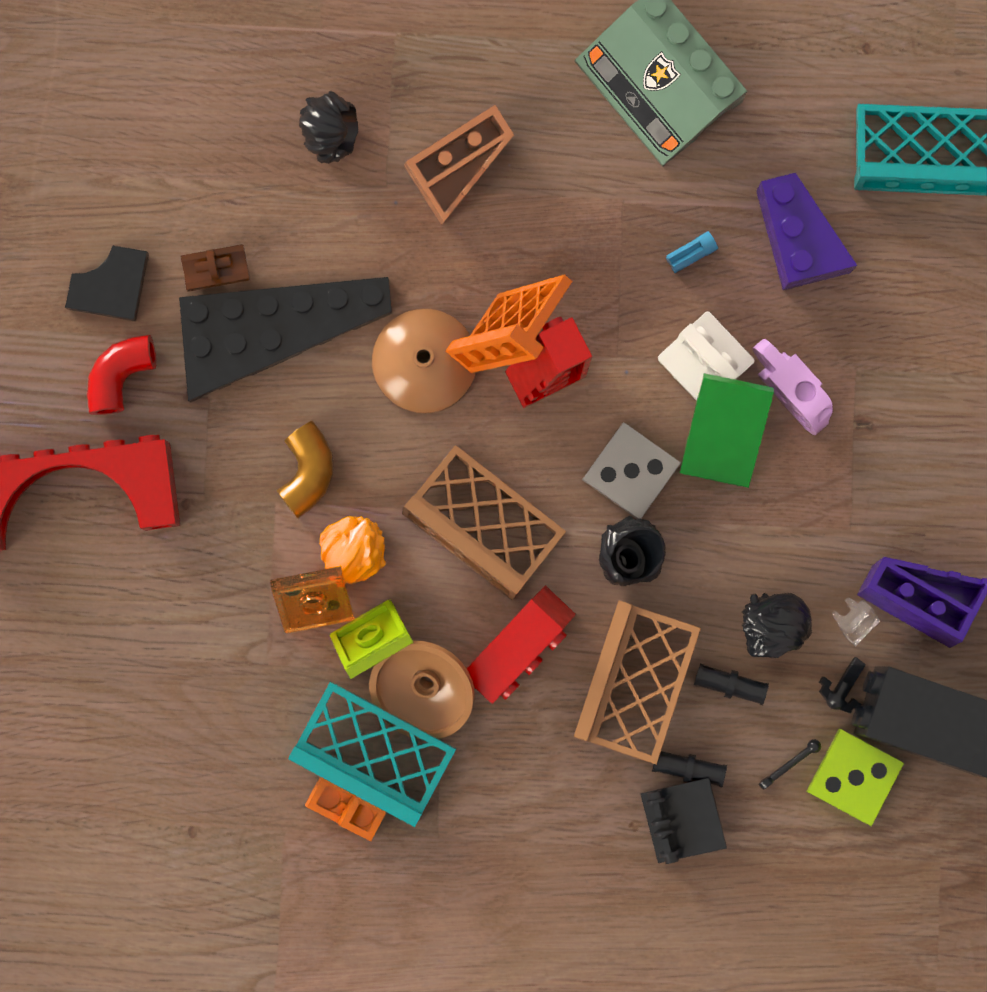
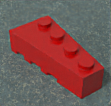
(559, 364)

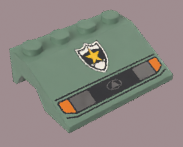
(660, 77)

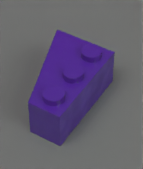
(800, 235)

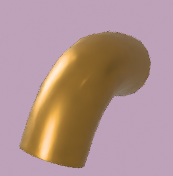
(313, 471)

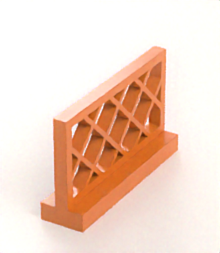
(510, 327)

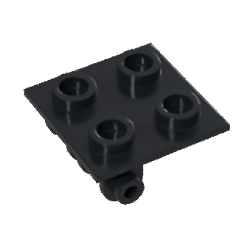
(683, 821)

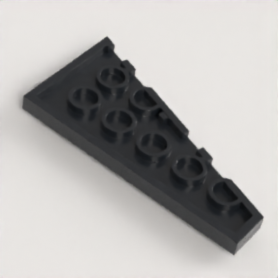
(256, 329)

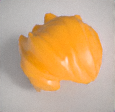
(355, 546)

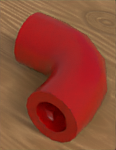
(112, 370)

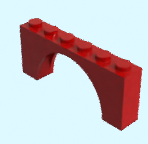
(139, 468)

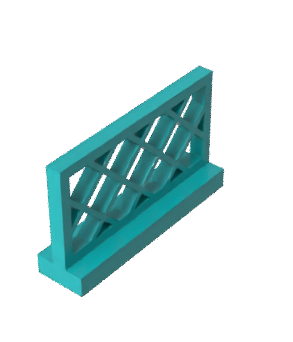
(919, 176)
(358, 782)

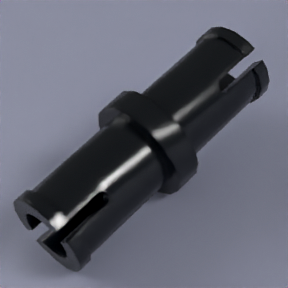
(731, 684)
(690, 768)

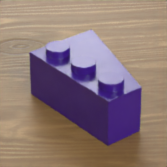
(925, 598)

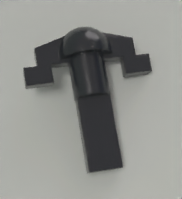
(836, 698)

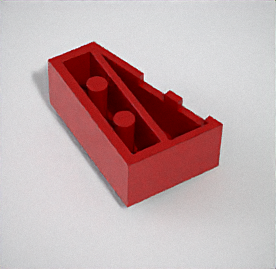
(519, 645)

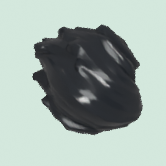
(329, 127)
(631, 552)
(776, 624)

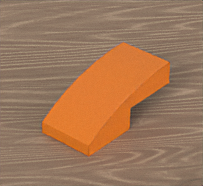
(345, 809)

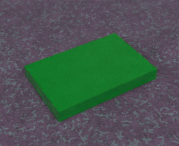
(726, 430)

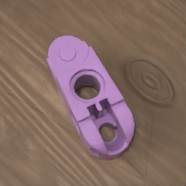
(794, 387)

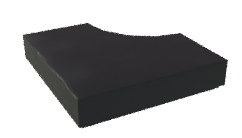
(111, 288)

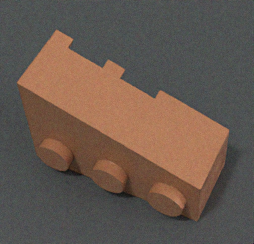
(458, 160)

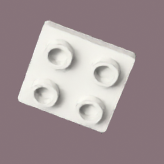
(704, 349)

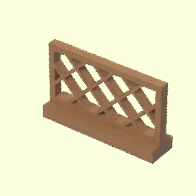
(466, 547)
(607, 672)

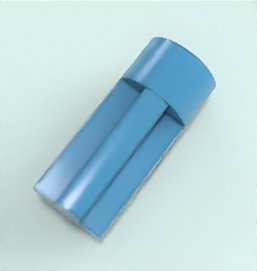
(692, 252)

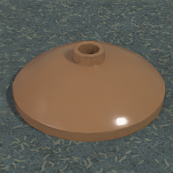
(414, 384)
(434, 706)

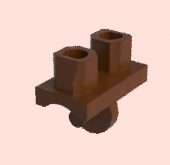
(215, 267)

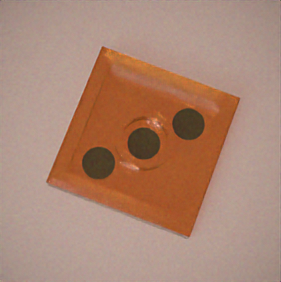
(312, 599)

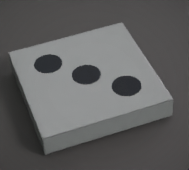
(631, 471)

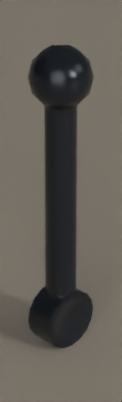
(813, 746)

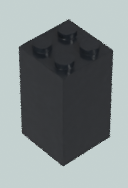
(924, 719)

